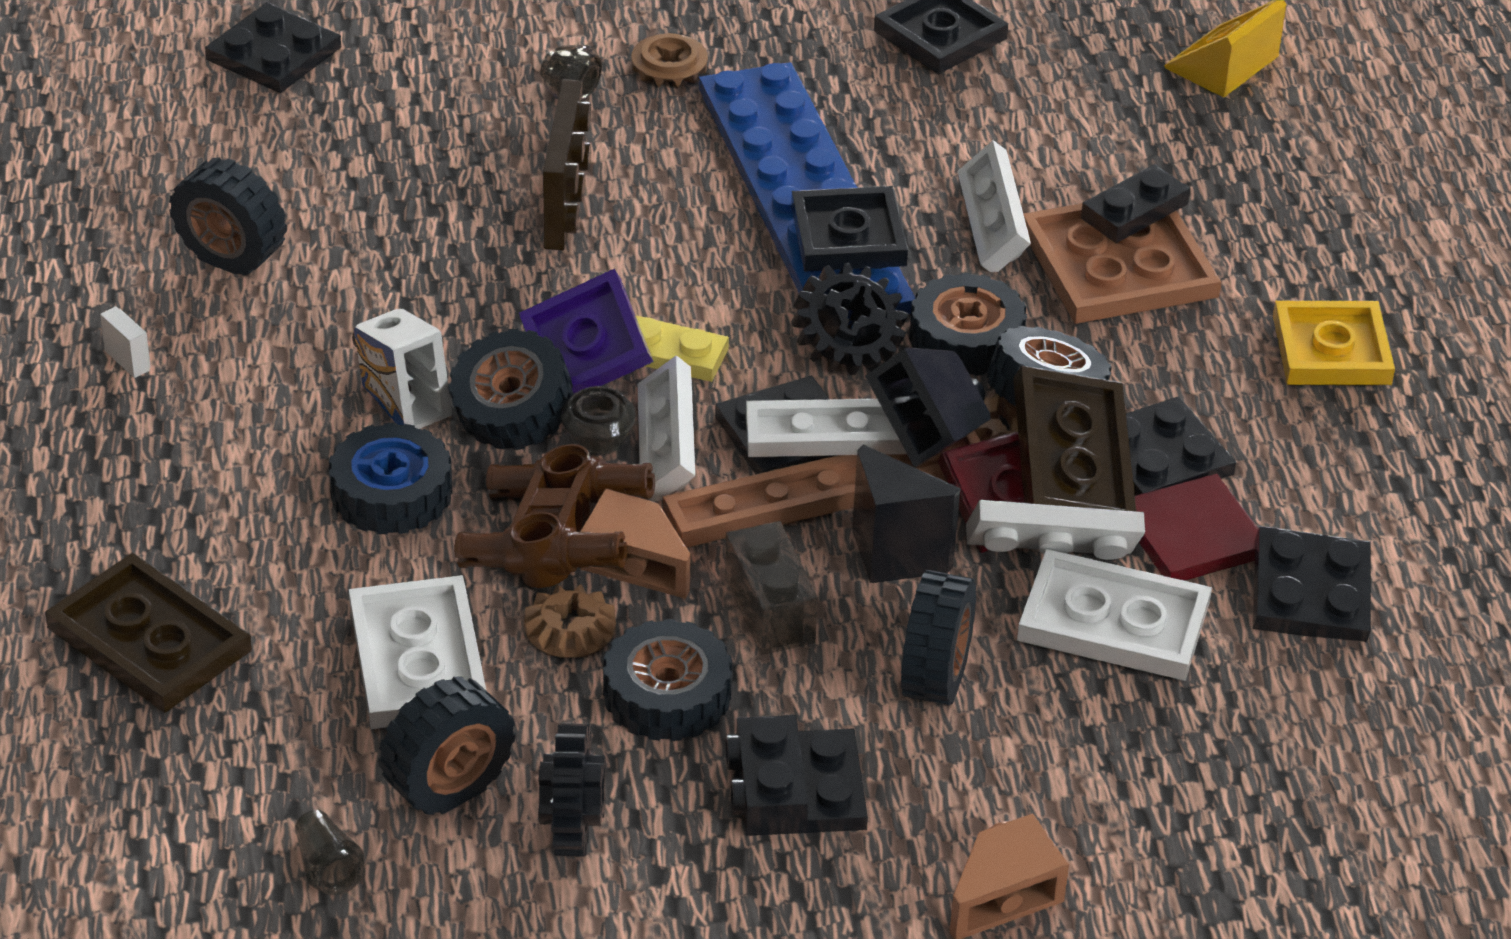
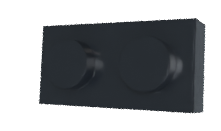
(1135, 203)

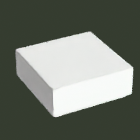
(125, 341)

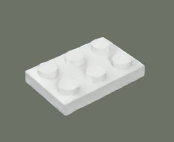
(1114, 614)
(410, 640)

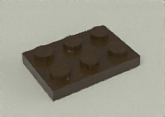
(564, 160)
(1073, 440)
(148, 632)

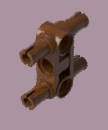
(555, 504)

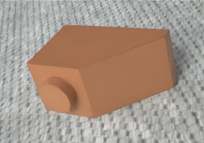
(655, 550)
(1008, 876)

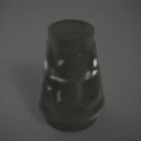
(328, 854)

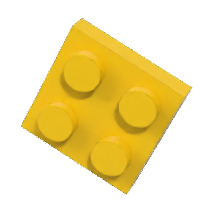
(1333, 343)

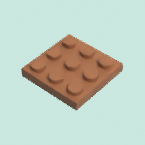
(1113, 279)

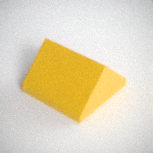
(1233, 50)

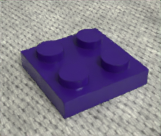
(592, 330)

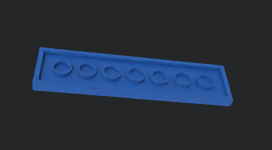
(781, 150)

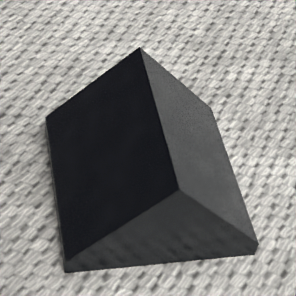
(902, 518)

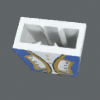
(399, 352)

